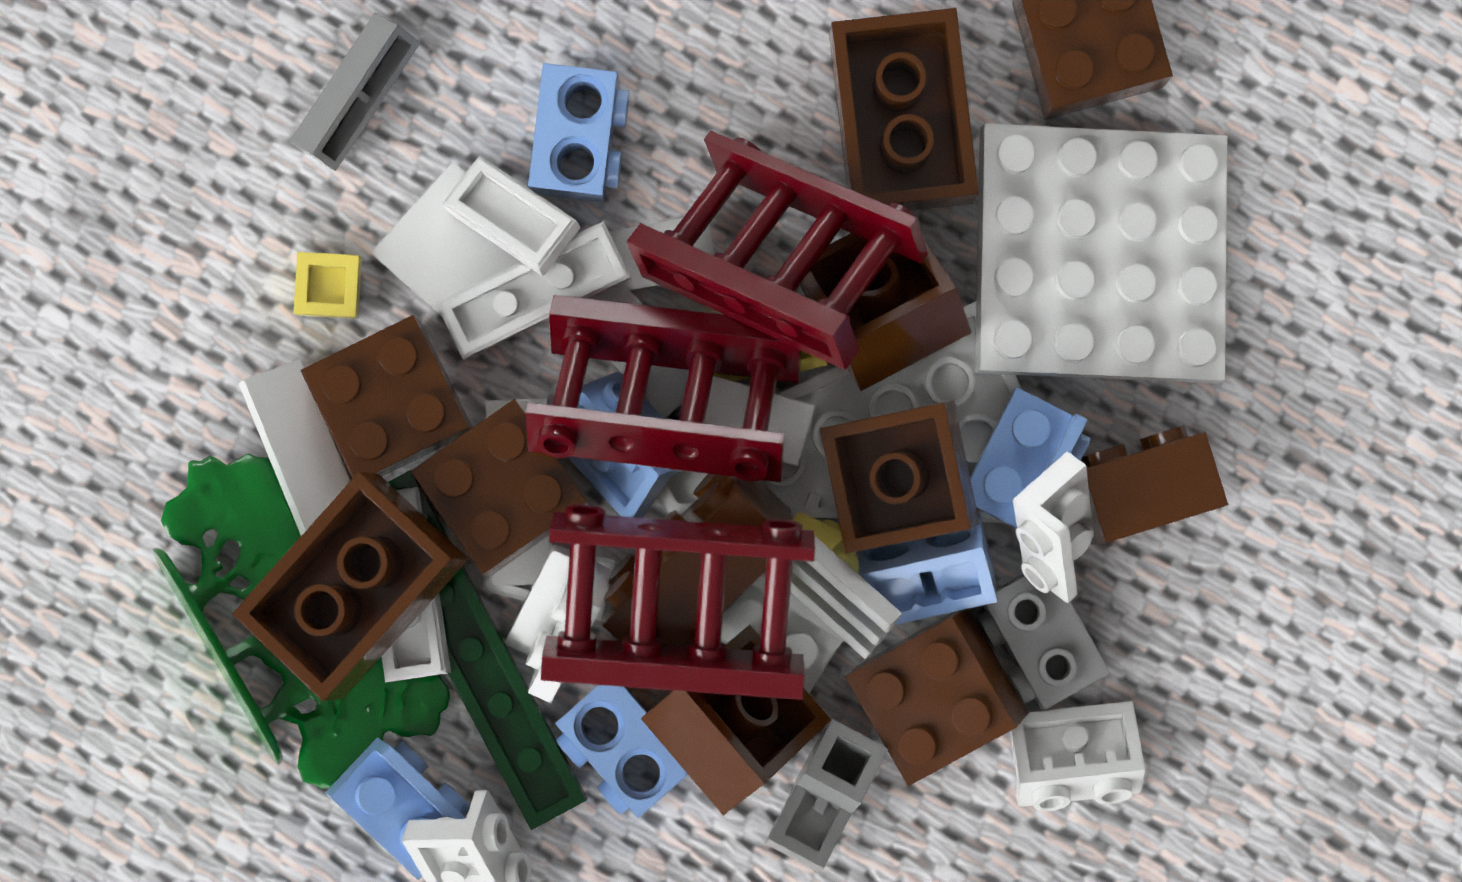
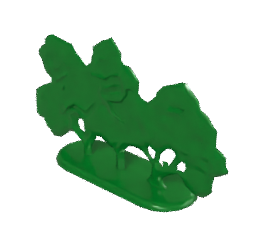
(250, 508)

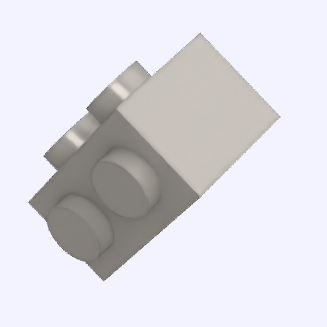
(1044, 641)

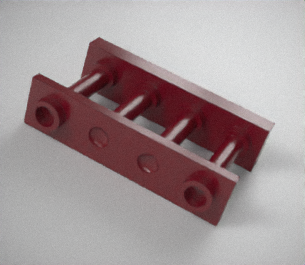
(771, 302)
(670, 339)
(641, 656)

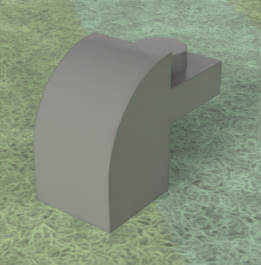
(826, 795)

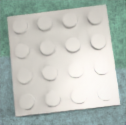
(1101, 254)

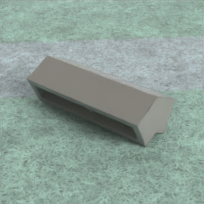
(347, 86)

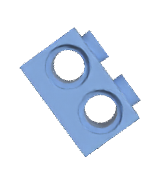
(560, 132)
(932, 573)
(610, 756)

